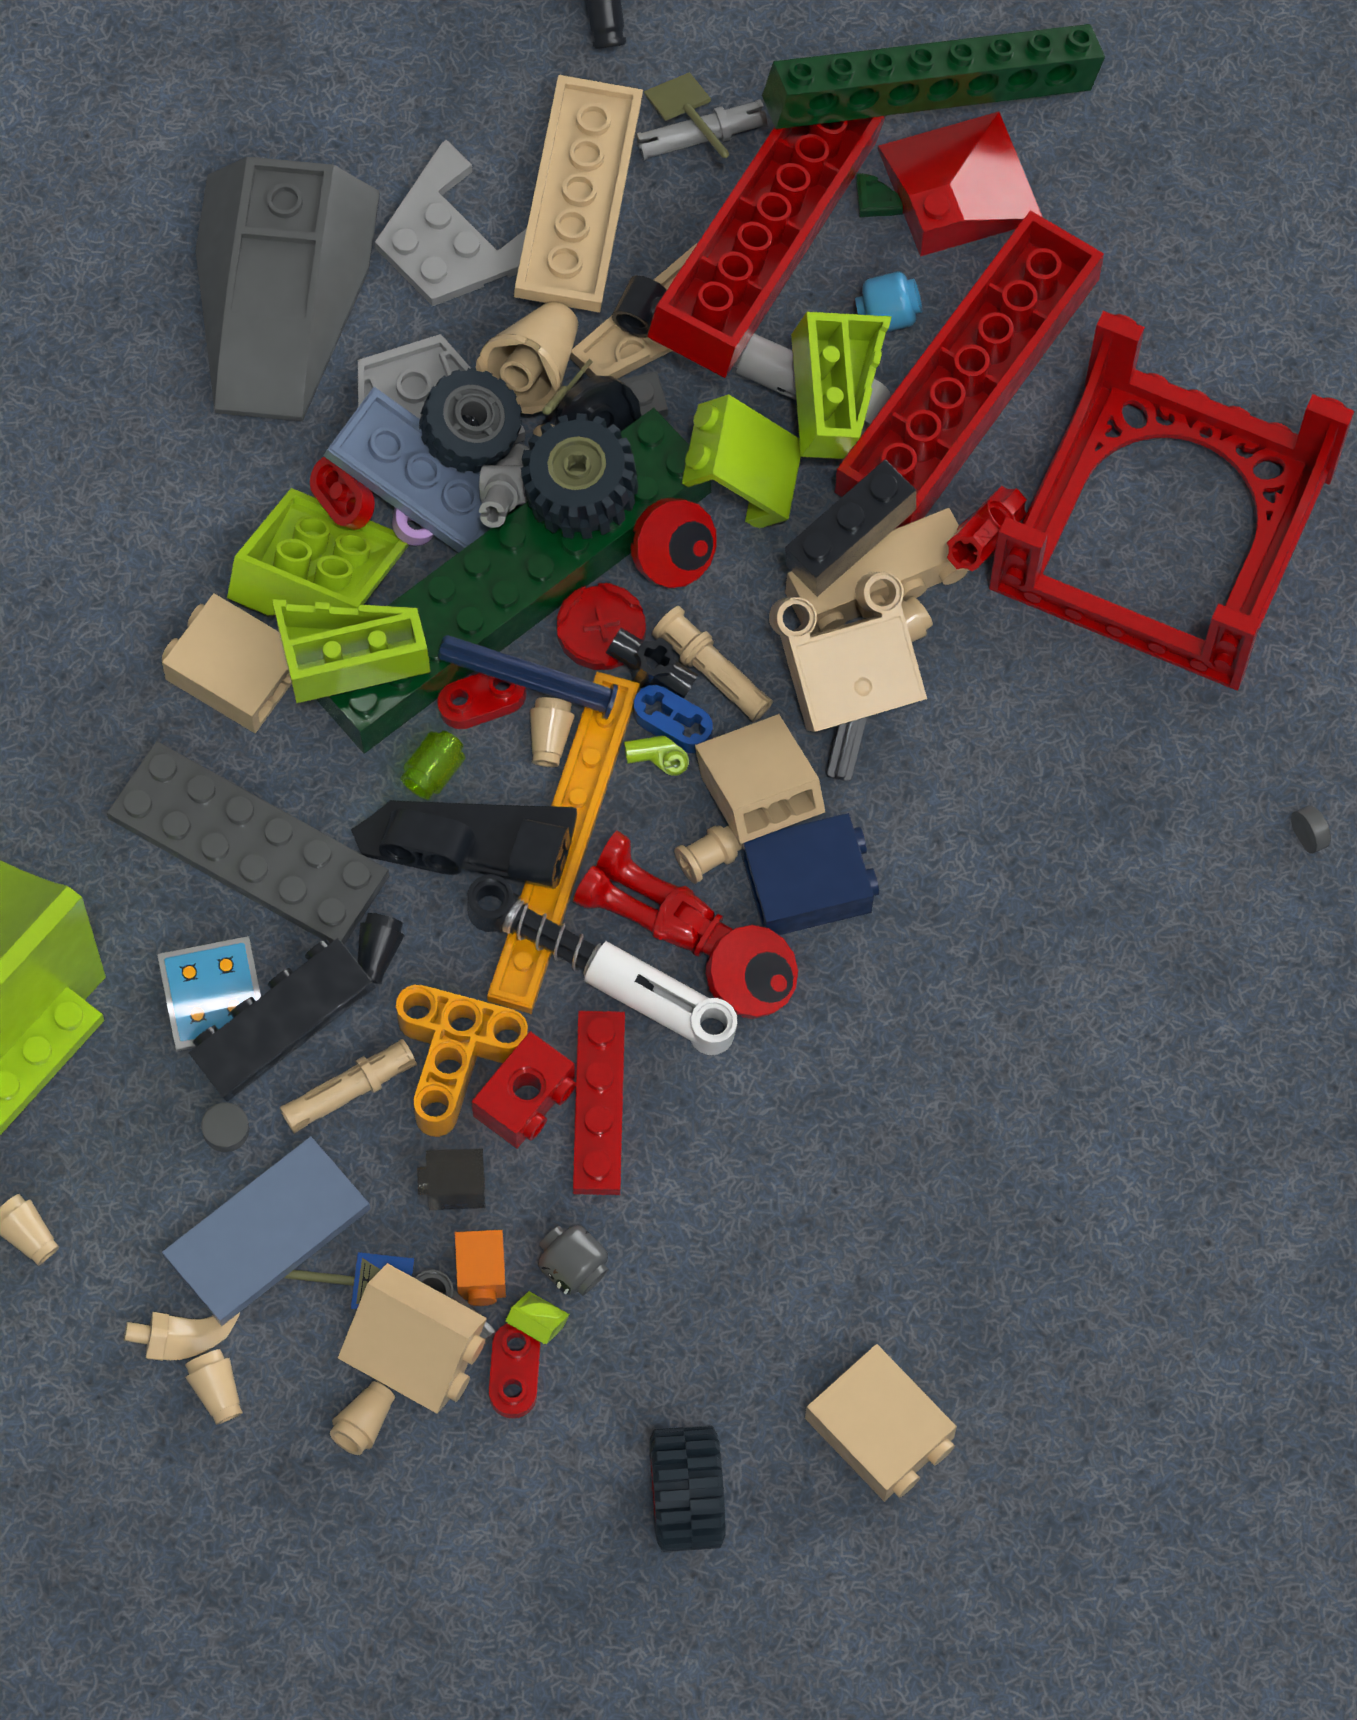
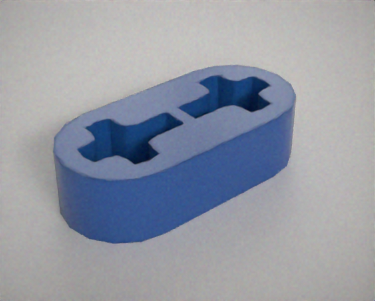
(678, 710)

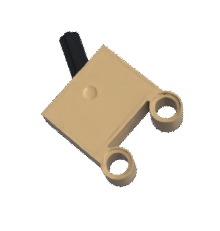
(851, 668)

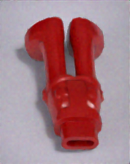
(679, 920)

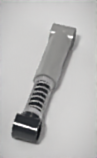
(759, 361)

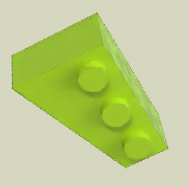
(834, 378)
(349, 647)

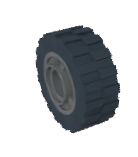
(473, 395)

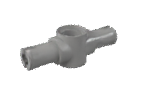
(502, 487)

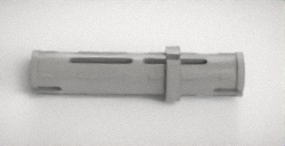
(686, 133)

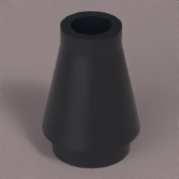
(378, 944)

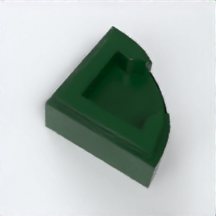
(876, 197)

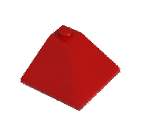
(959, 183)

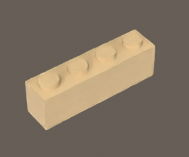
(911, 553)

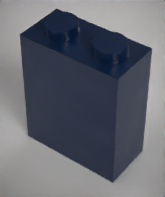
(810, 874)

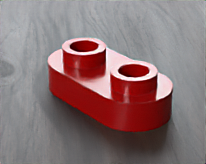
(341, 495)
(483, 701)
(513, 1368)

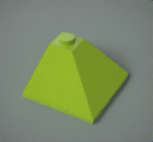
(311, 559)

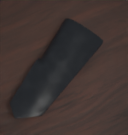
(489, 839)

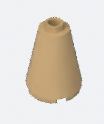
(532, 354)

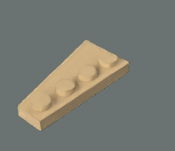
(616, 351)

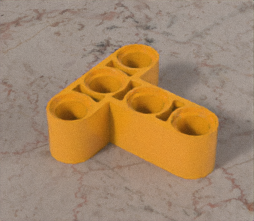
(453, 1045)

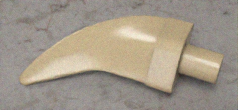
(177, 1336)

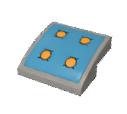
(206, 985)

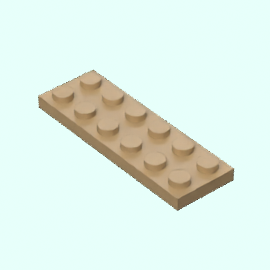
(578, 193)

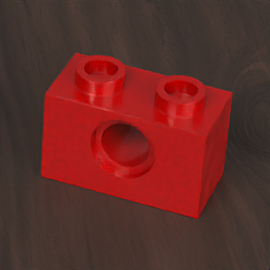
(529, 1064)

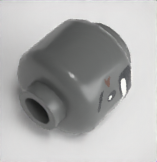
(573, 1259)

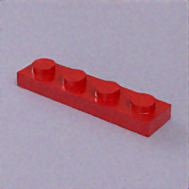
(599, 1103)

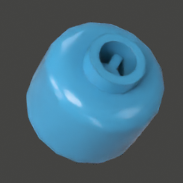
(891, 296)

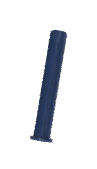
(528, 674)

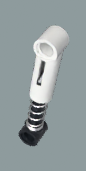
(607, 968)

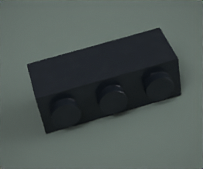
(851, 527)

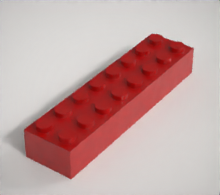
(759, 239)
(977, 361)

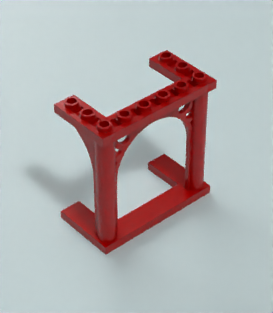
(1112, 384)

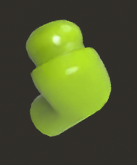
(660, 751)

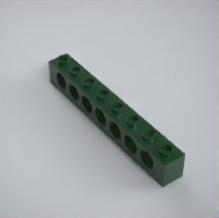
(932, 76)

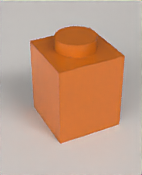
(480, 1266)

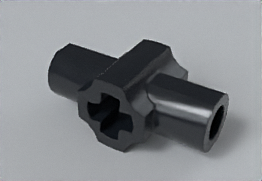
(635, 654)

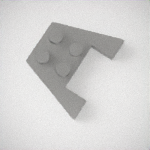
(436, 244)
(411, 372)

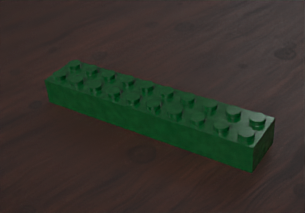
(511, 584)

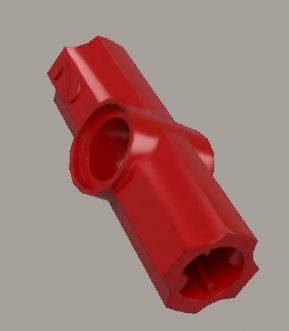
(979, 533)

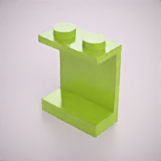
(745, 456)

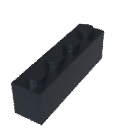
(281, 1019)

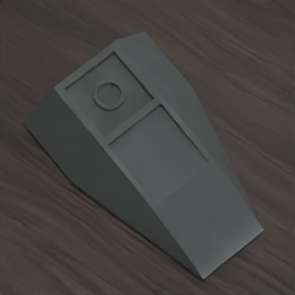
(278, 278)

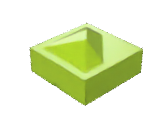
(537, 1317)

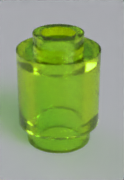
(433, 764)

